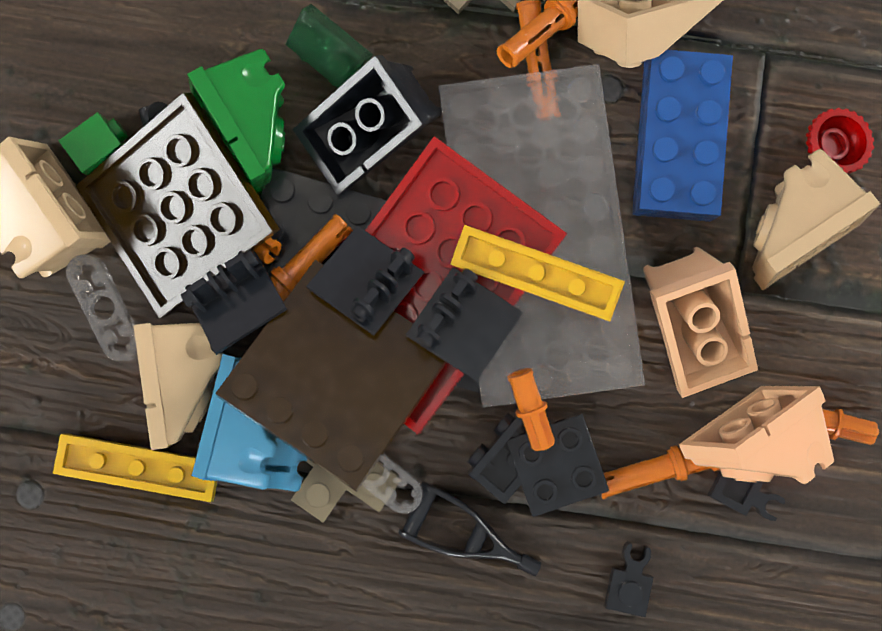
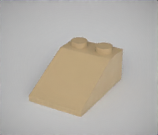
(637, 28)

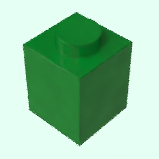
(93, 142)

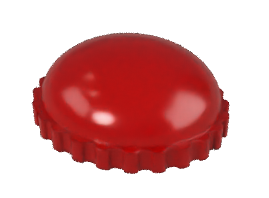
(842, 137)

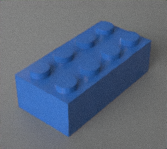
(682, 136)

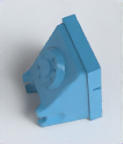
(240, 450)

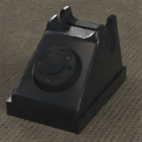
(365, 121)

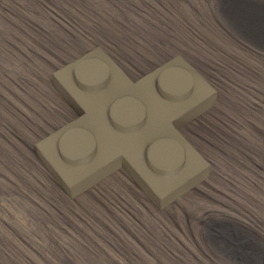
(322, 491)

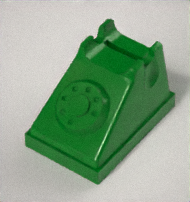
(244, 111)

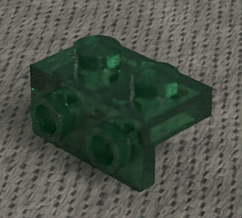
(326, 46)

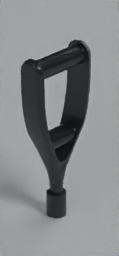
(476, 539)

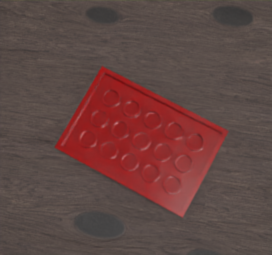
(428, 219)

